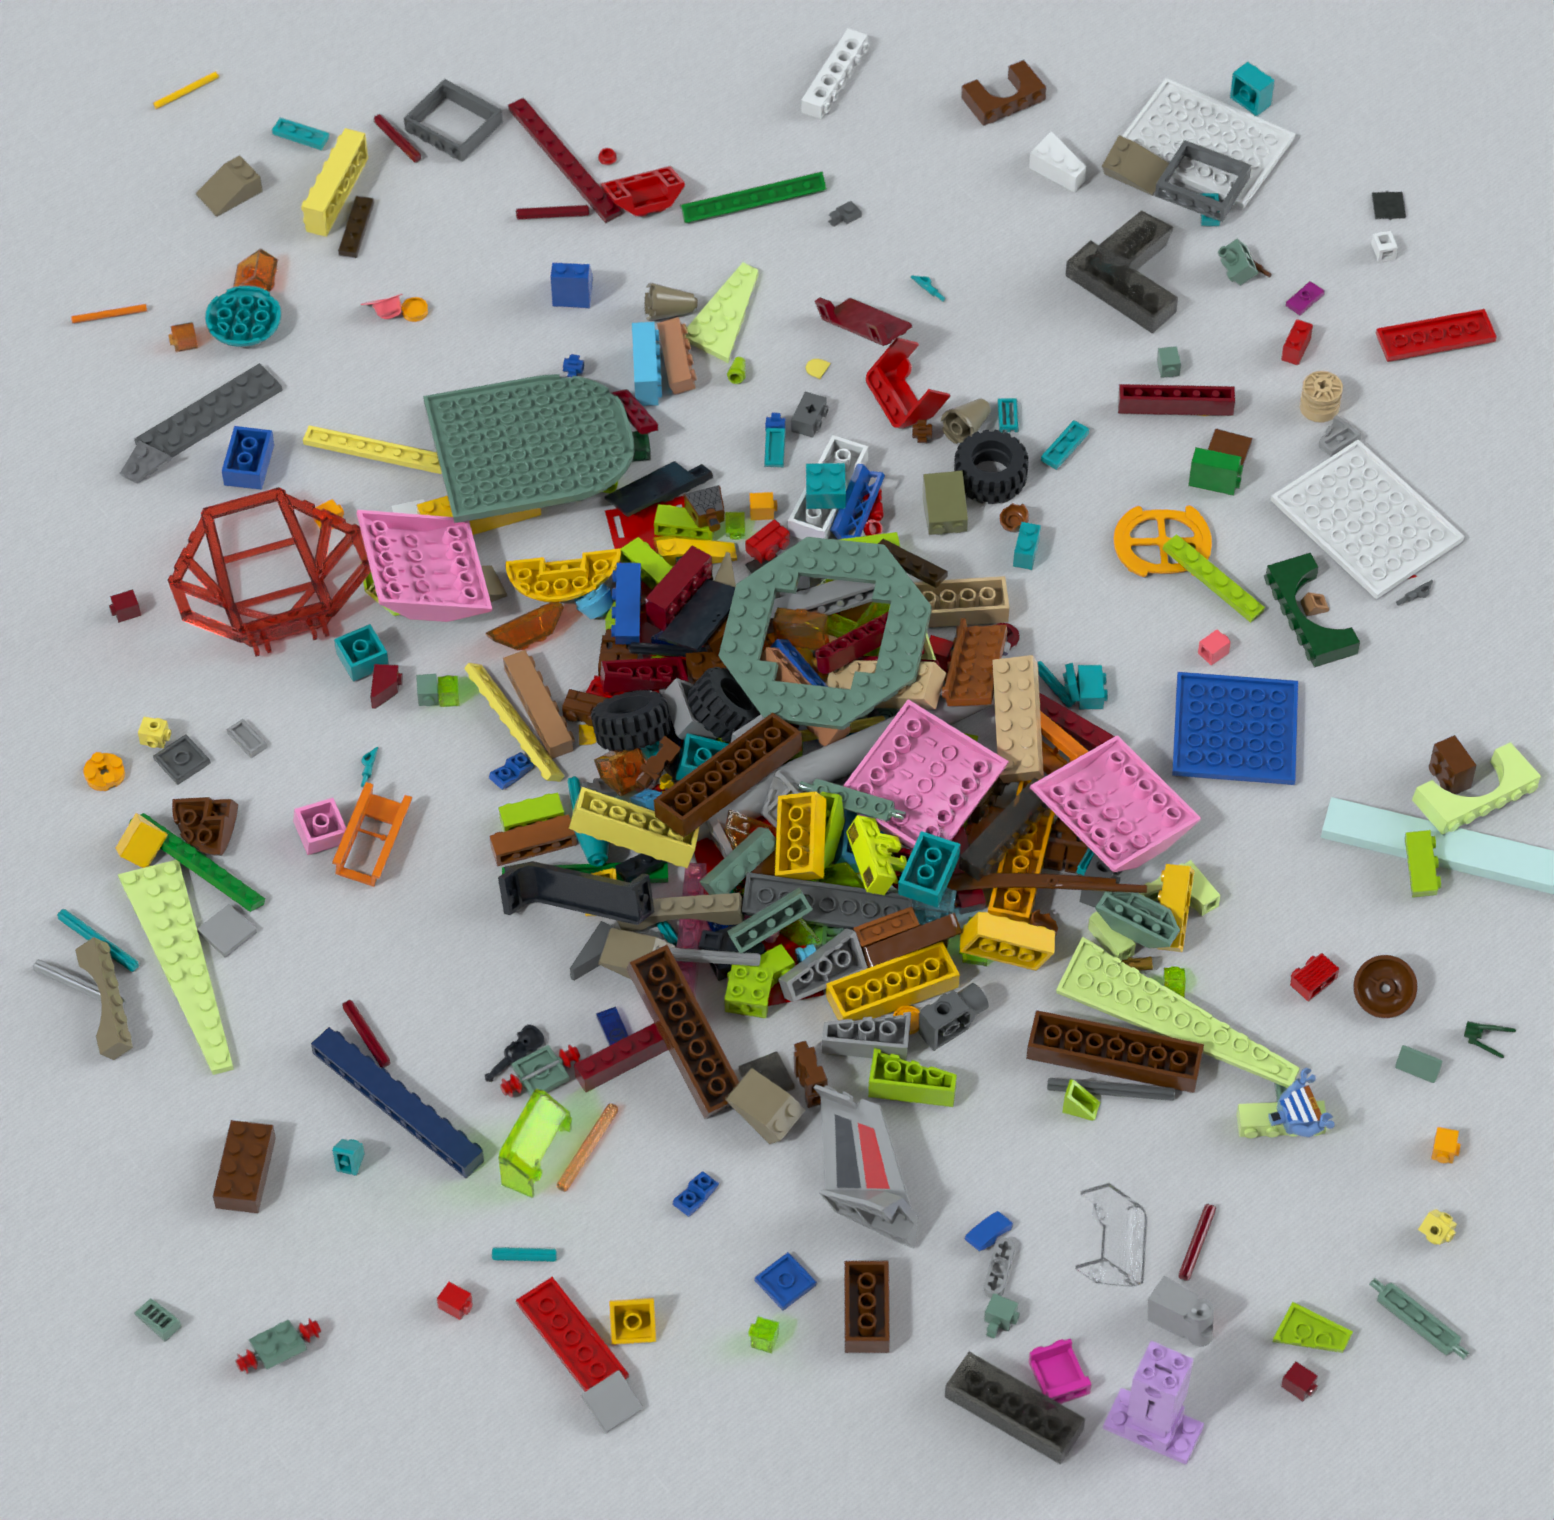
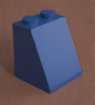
(571, 285)

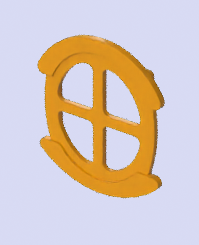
(1123, 542)

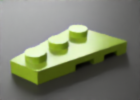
(1311, 1330)

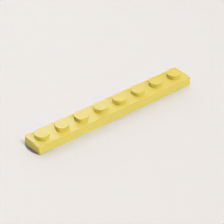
(372, 449)
(514, 722)

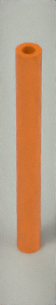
(109, 313)

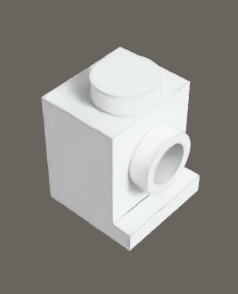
(1384, 246)

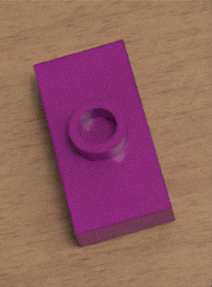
(1305, 298)

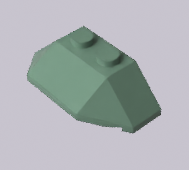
(1138, 918)

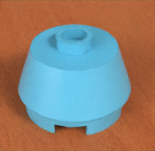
(596, 602)

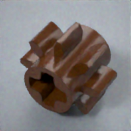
(922, 431)

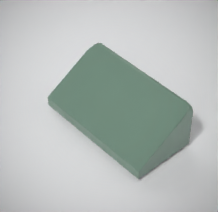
(1418, 1064)

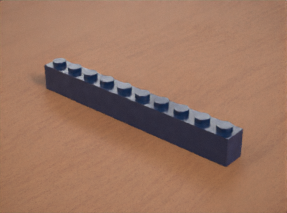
(398, 1102)

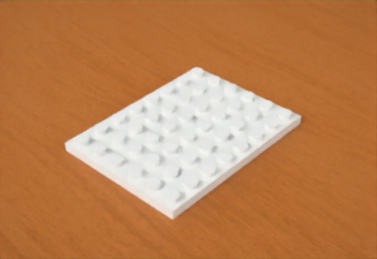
(1185, 114)
(1367, 519)

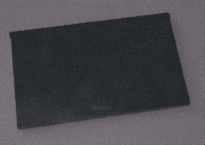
(651, 488)
(700, 616)

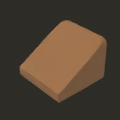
(1314, 604)

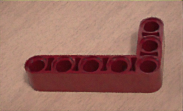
(851, 645)

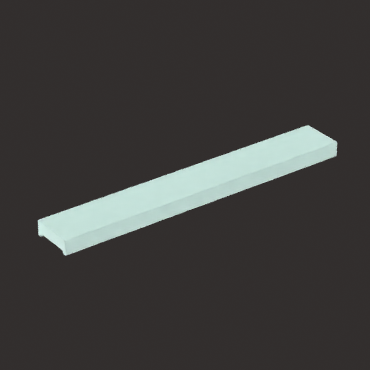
(1456, 850)

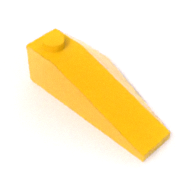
(676, 546)

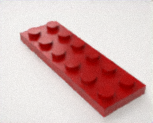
(1436, 335)
(569, 1334)

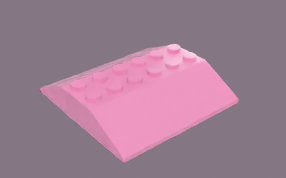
(424, 565)
(927, 773)
(1117, 805)

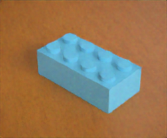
(646, 364)

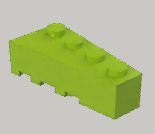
(909, 1081)

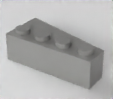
(830, 962)
(862, 1036)

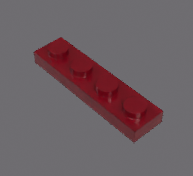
(636, 413)

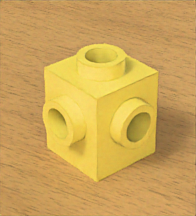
(154, 732)
(1438, 1227)

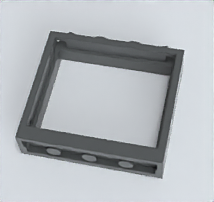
(465, 99)
(1195, 201)

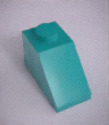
(348, 1156)

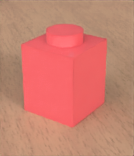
(1214, 647)

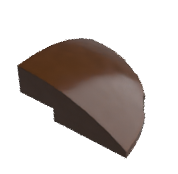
(205, 822)

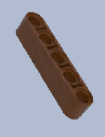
(912, 940)

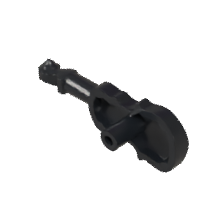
(529, 1039)

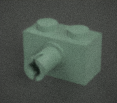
(1238, 262)

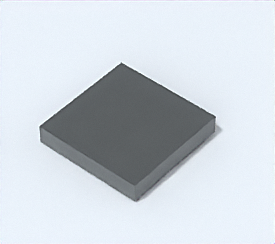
(181, 759)

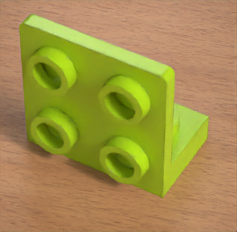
(748, 991)

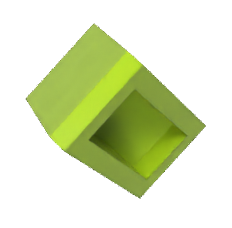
(1080, 1102)

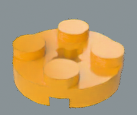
(101, 761)

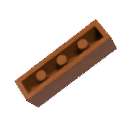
(532, 840)

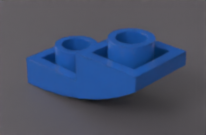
(512, 771)
(696, 1194)
(985, 1232)

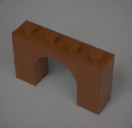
(992, 108)

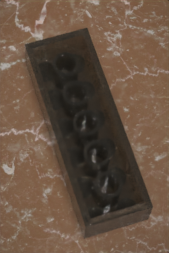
(1131, 246)
(1135, 297)
(1014, 1407)

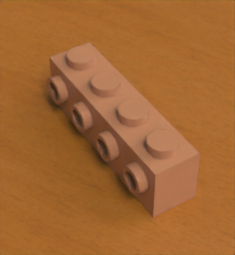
(676, 355)

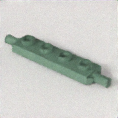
(857, 801)
(1419, 1319)

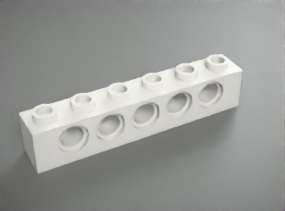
(834, 74)

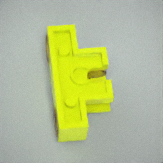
(875, 854)

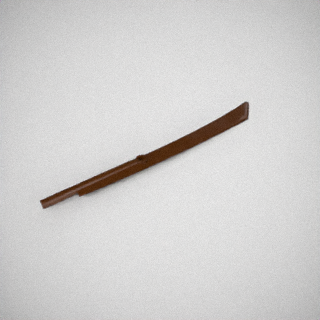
(963, 881)

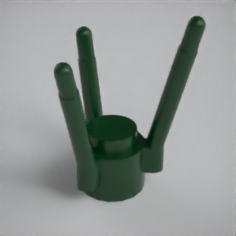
(1475, 1030)

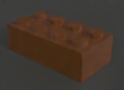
(244, 1166)
(866, 1307)

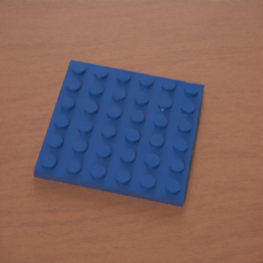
(1235, 728)

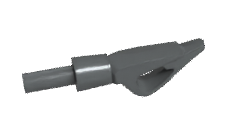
(1418, 592)

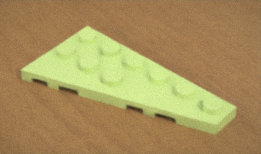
(721, 319)

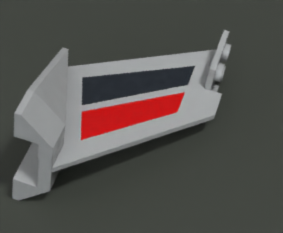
(863, 1168)

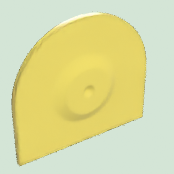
(817, 367)

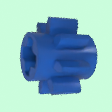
(573, 365)
(775, 421)

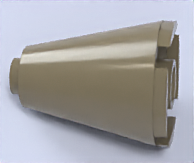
(667, 302)
(965, 419)

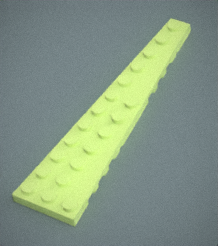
(168, 921)
(1125, 993)

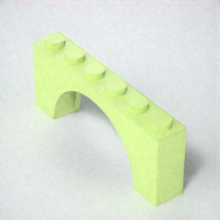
(1450, 810)
(1203, 899)

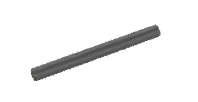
(1115, 1089)

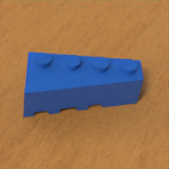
(627, 603)

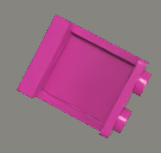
(1059, 1372)

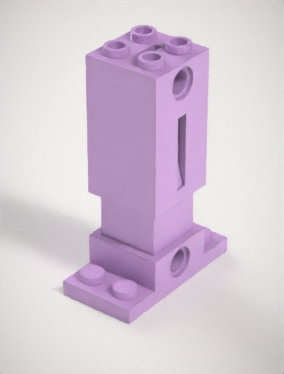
(1154, 1407)

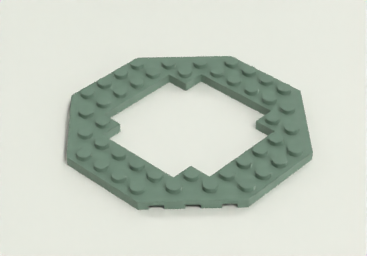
(834, 560)

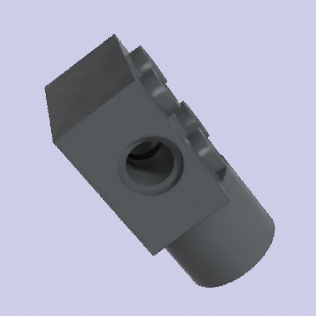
(1097, 868)
(951, 1015)

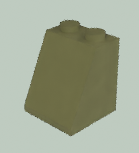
(944, 503)

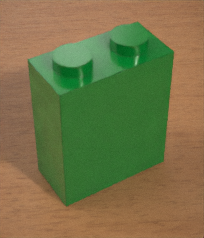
(1215, 471)

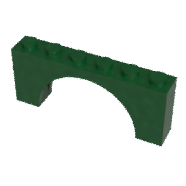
(1320, 643)

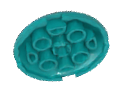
(243, 316)

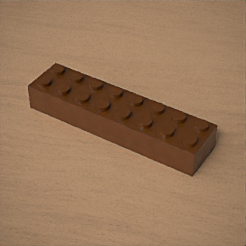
(727, 774)
(684, 1029)
(1115, 1051)

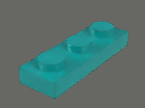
(300, 133)
(1065, 444)

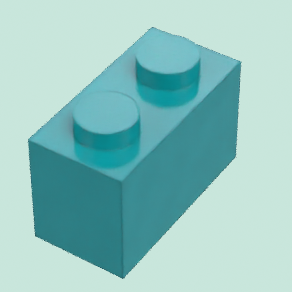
(1026, 545)
(1091, 687)

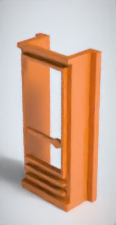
(1062, 740)
(379, 809)

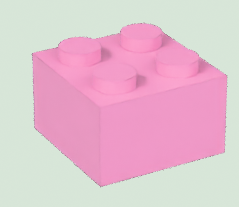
(319, 826)

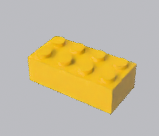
(800, 836)
(1007, 941)

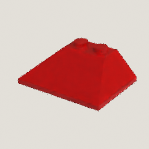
(645, 191)

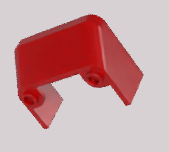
(892, 391)

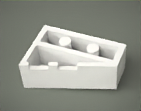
(1057, 163)

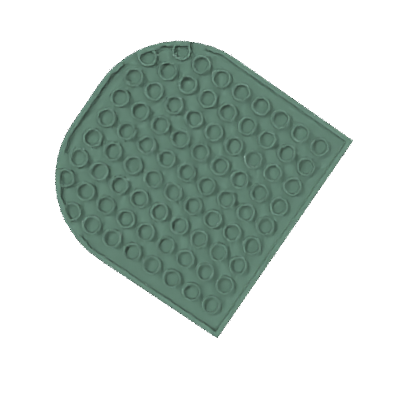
(528, 443)

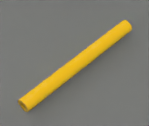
(179, 93)

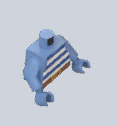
(1299, 1109)

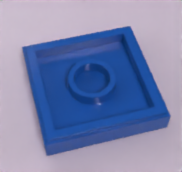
(785, 1281)

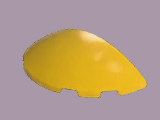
(562, 579)

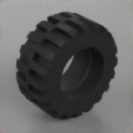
(992, 447)
(720, 703)
(631, 720)

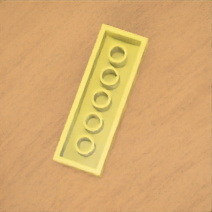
(335, 182)
(630, 827)

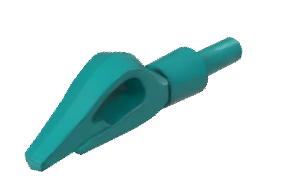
(925, 283)
(368, 765)

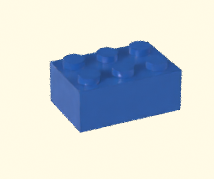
(248, 457)

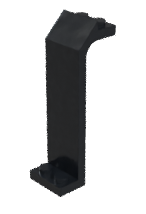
(575, 891)

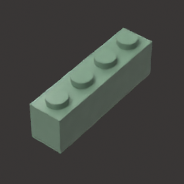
(739, 862)
(769, 920)

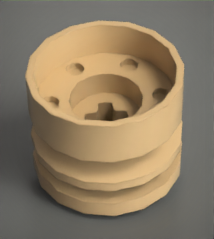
(1321, 396)

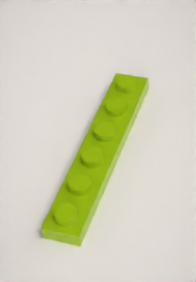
(1213, 578)

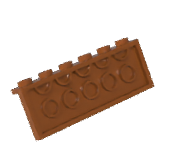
(971, 664)

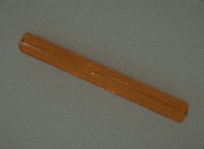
(587, 1147)

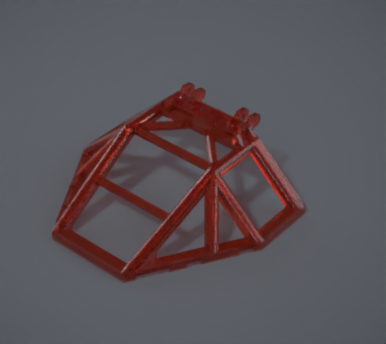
(268, 626)

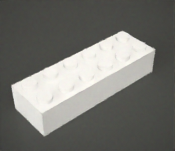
(818, 522)

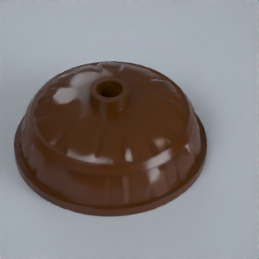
(1385, 971)

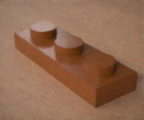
(886, 927)

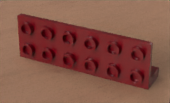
(863, 320)

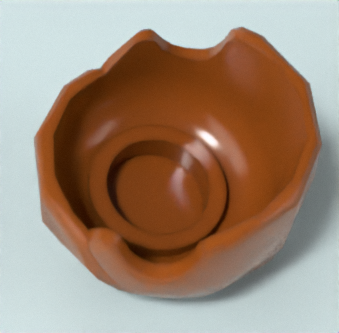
(1013, 516)
(1038, 919)

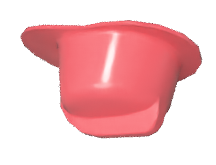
(387, 307)

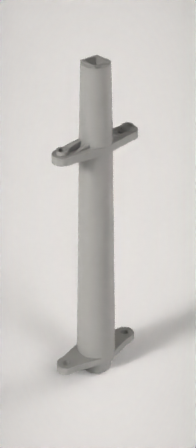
(824, 764)

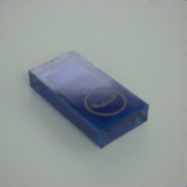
(611, 1025)

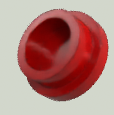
(607, 156)
(872, 527)

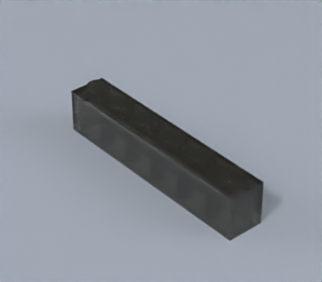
(1002, 833)

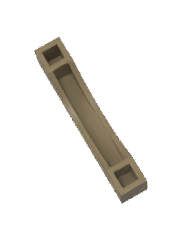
(717, 908)
(113, 1032)

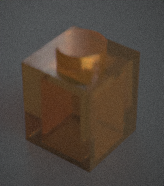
(183, 337)

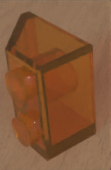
(257, 271)
(620, 769)

